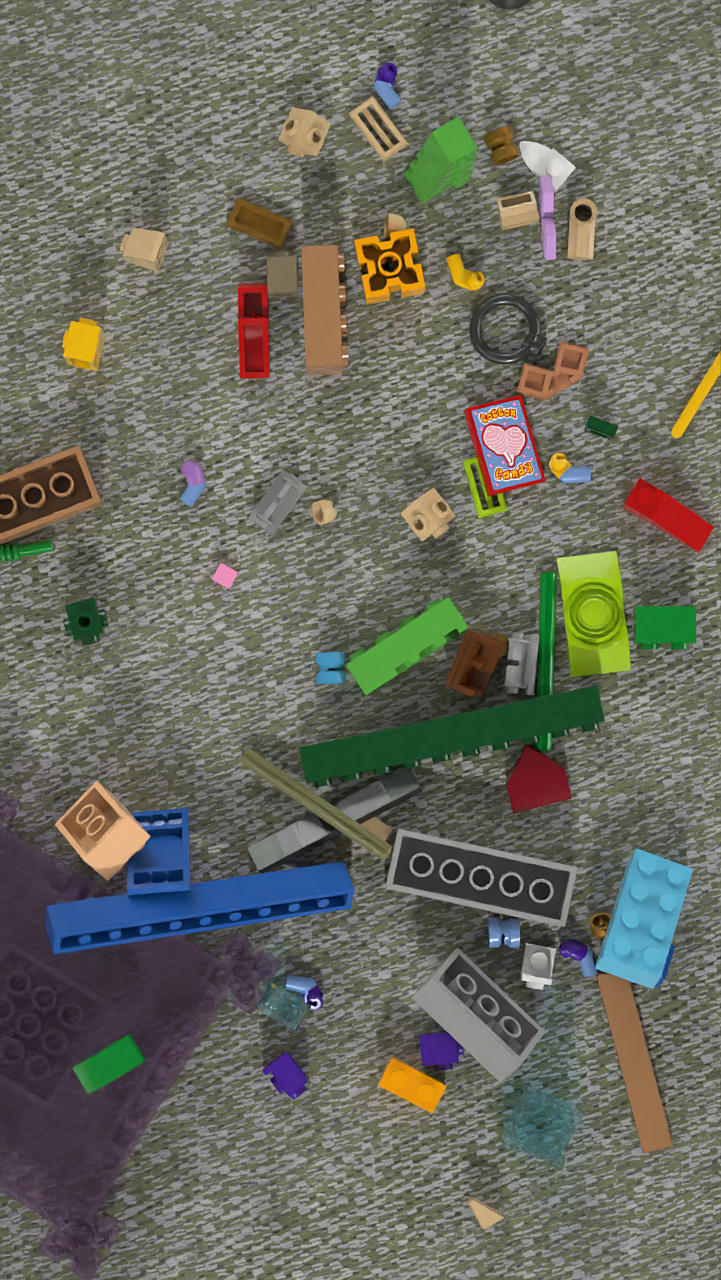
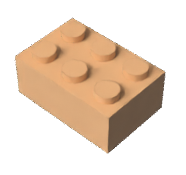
(102, 831)

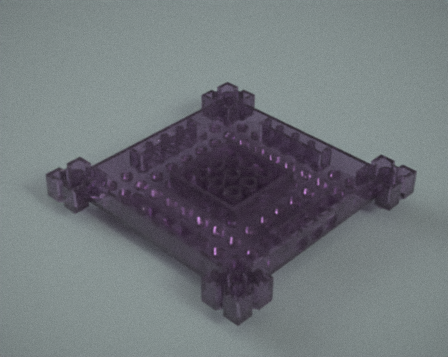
(60, 1008)

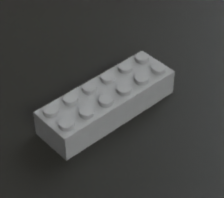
(481, 877)

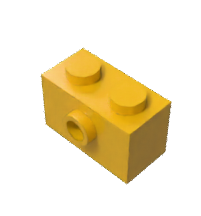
(83, 344)

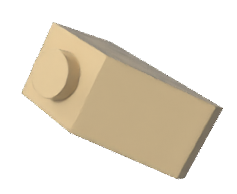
(144, 248)

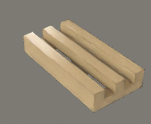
(393, 149)

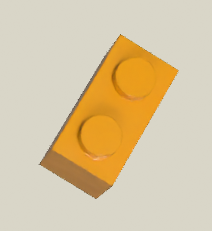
(412, 1084)

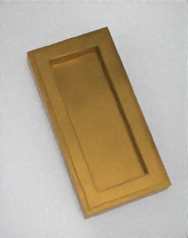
(259, 223)

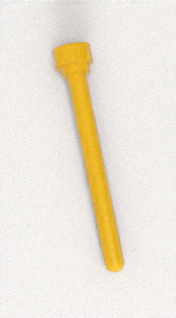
(697, 398)

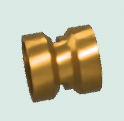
(501, 145)

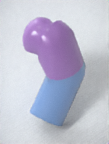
(195, 480)

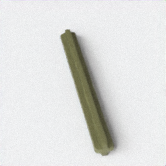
(316, 804)

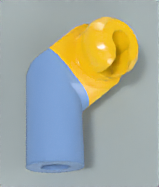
(566, 472)

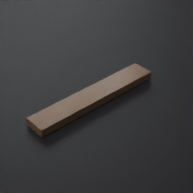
(634, 1062)

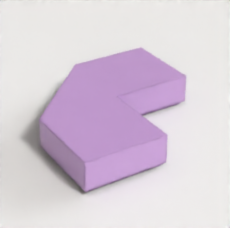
(546, 206)

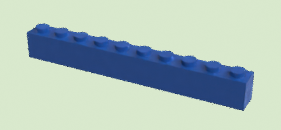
(202, 908)

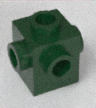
(77, 613)

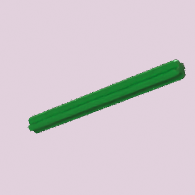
(546, 645)

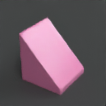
(224, 575)

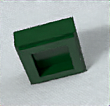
(601, 428)

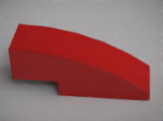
(253, 330)

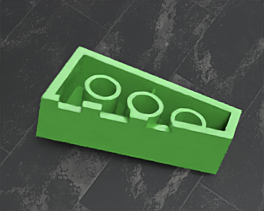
(443, 162)
(406, 646)

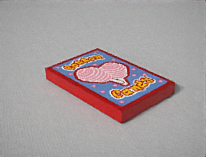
(504, 445)

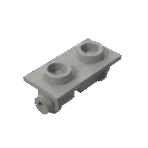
(277, 502)
(521, 674)

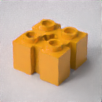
(400, 251)

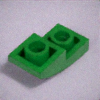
(109, 1063)

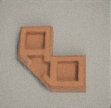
(545, 383)

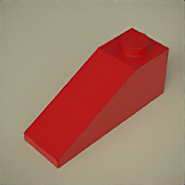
(667, 515)

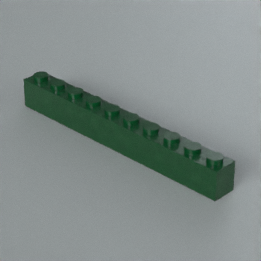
(451, 735)

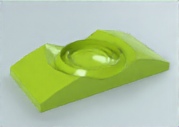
(594, 614)

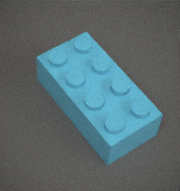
(644, 918)

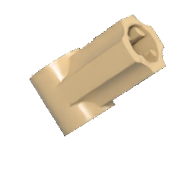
(581, 233)

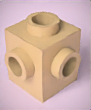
(304, 132)
(428, 515)

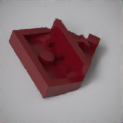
(536, 781)

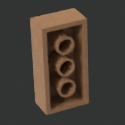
(322, 304)
(46, 494)

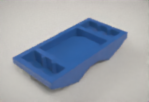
(165, 858)

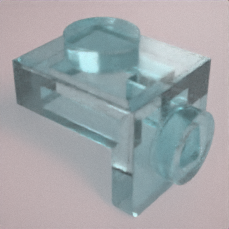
(283, 1006)

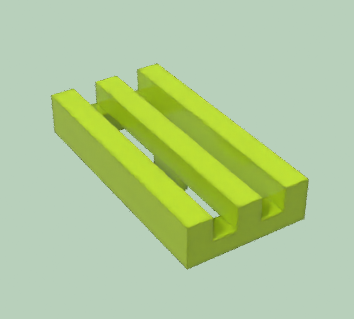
(491, 509)

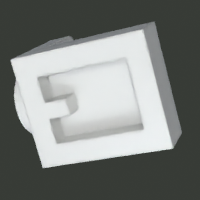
(537, 965)

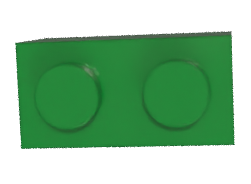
(664, 626)

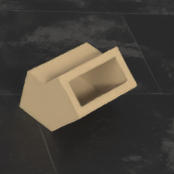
(517, 210)

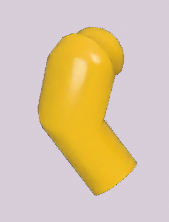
(462, 276)

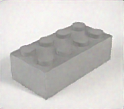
(478, 1015)

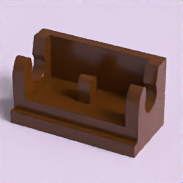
(475, 662)

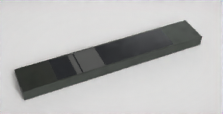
(314, 831)

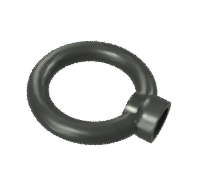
(533, 342)

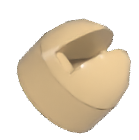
(393, 224)
(323, 511)

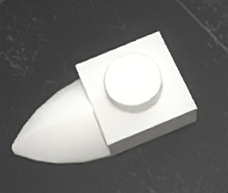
(546, 162)

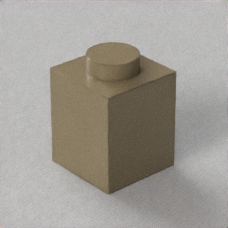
(282, 275)

